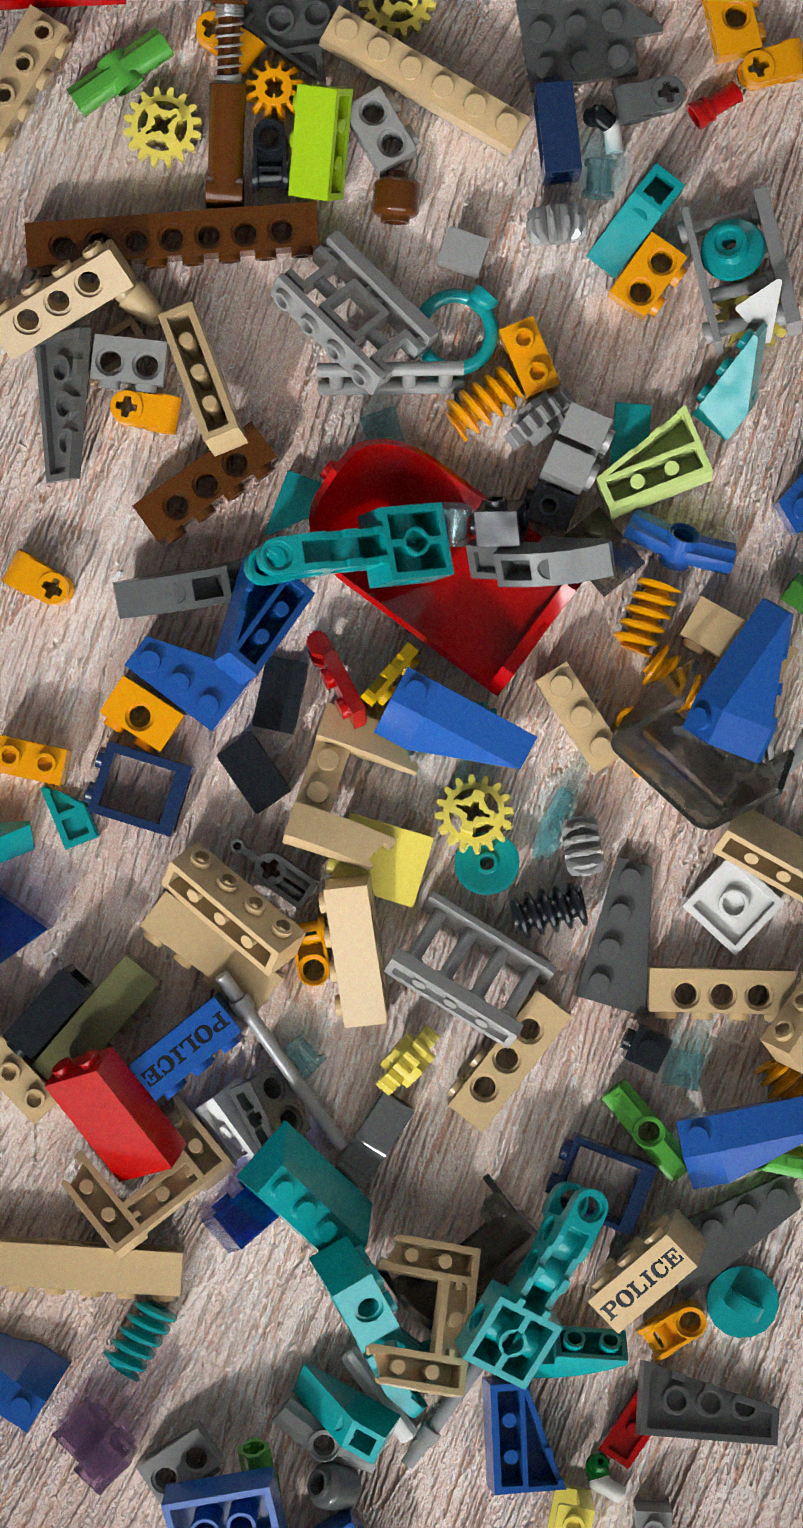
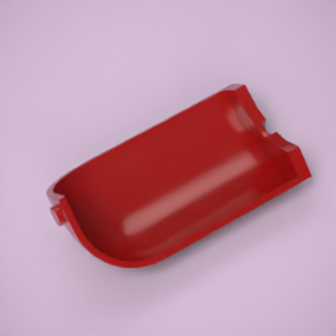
(461, 617)

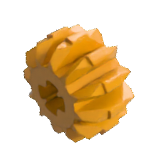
(261, 94)

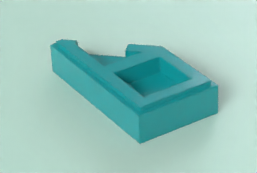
(631, 428)
(292, 502)
(70, 817)

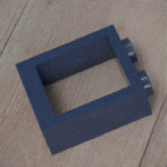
(557, 131)
(175, 800)
(638, 1190)

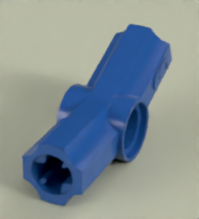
(680, 544)

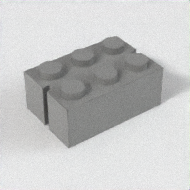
(574, 451)

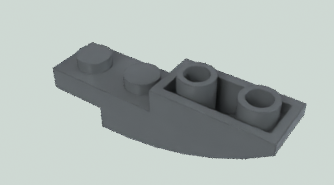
(543, 563)
(176, 590)

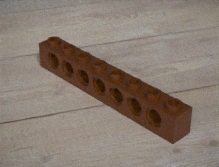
(301, 217)

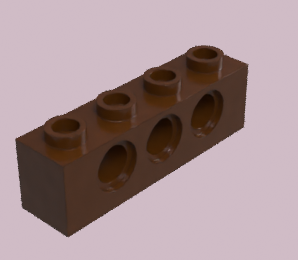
(155, 506)

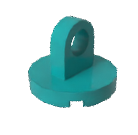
(742, 1301)

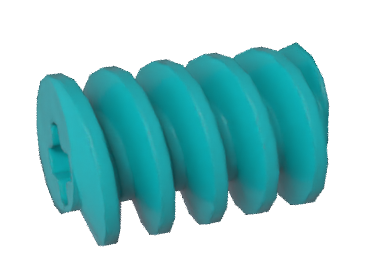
(140, 1338)

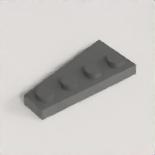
(62, 395)
(619, 948)
(737, 1226)
(693, 1409)

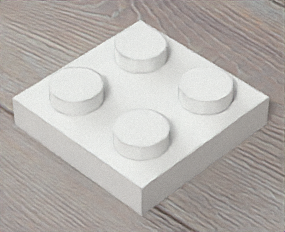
(733, 905)

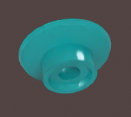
(739, 261)
(491, 881)

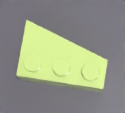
(656, 468)

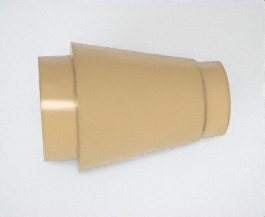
(140, 304)

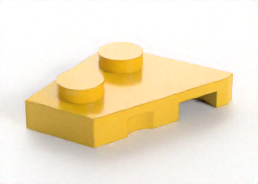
(382, 688)

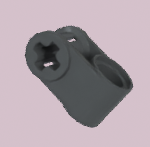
(641, 101)

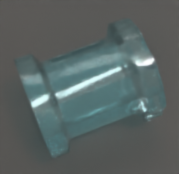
(599, 178)
(456, 522)
(304, 1055)

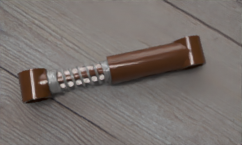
(227, 112)

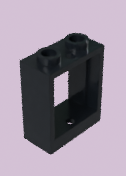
(49, 1012)

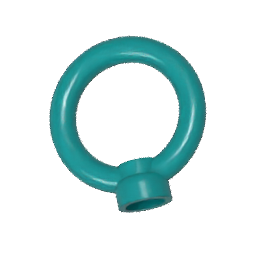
(481, 303)

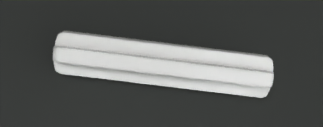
(360, 1371)

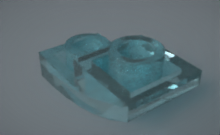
(546, 835)

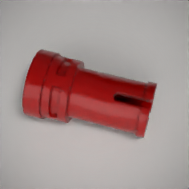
(705, 109)

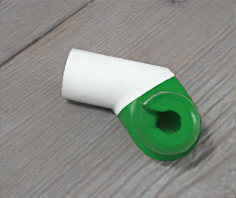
(599, 1478)

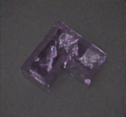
(96, 1444)

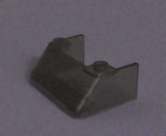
(684, 768)
(503, 1246)

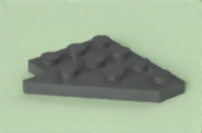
(293, 29)
(581, 39)

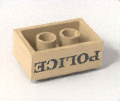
(646, 1269)

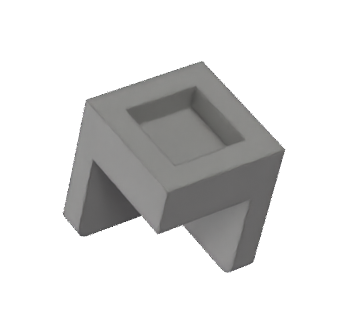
(463, 252)

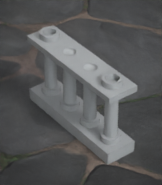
(760, 214)
(440, 986)

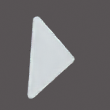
(762, 307)

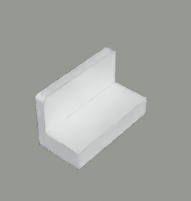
(227, 1126)

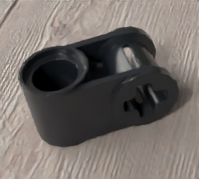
(270, 163)

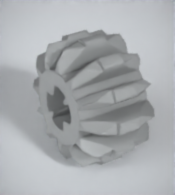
(556, 224)
(582, 846)

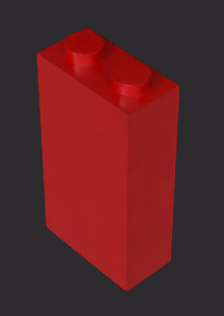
(115, 1114)

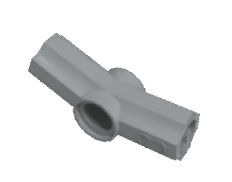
(303, 1427)

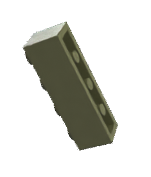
(103, 1014)

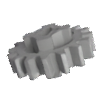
(539, 419)

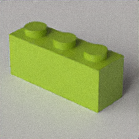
(320, 141)

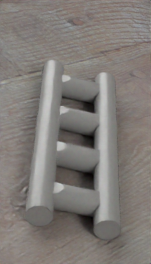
(408, 385)

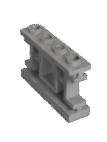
(372, 294)

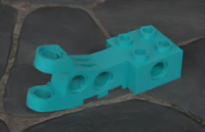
(392, 544)
(366, 1310)
(515, 1323)

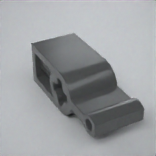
(278, 883)
(374, 1139)

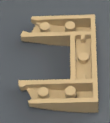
(311, 820)
(128, 1222)
(456, 1271)

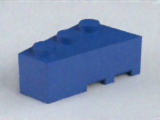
(257, 623)
(515, 1442)

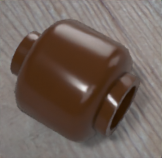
(396, 198)

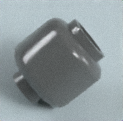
(334, 1486)

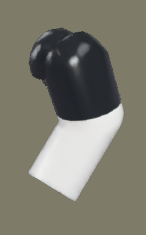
(608, 123)

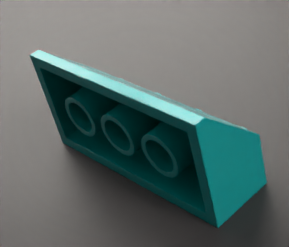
(307, 1191)

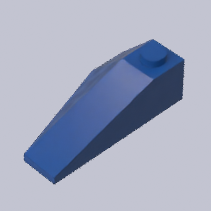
(740, 694)
(444, 723)
(738, 1139)
(27, 1378)

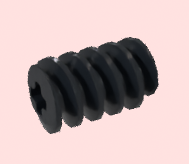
(548, 910)

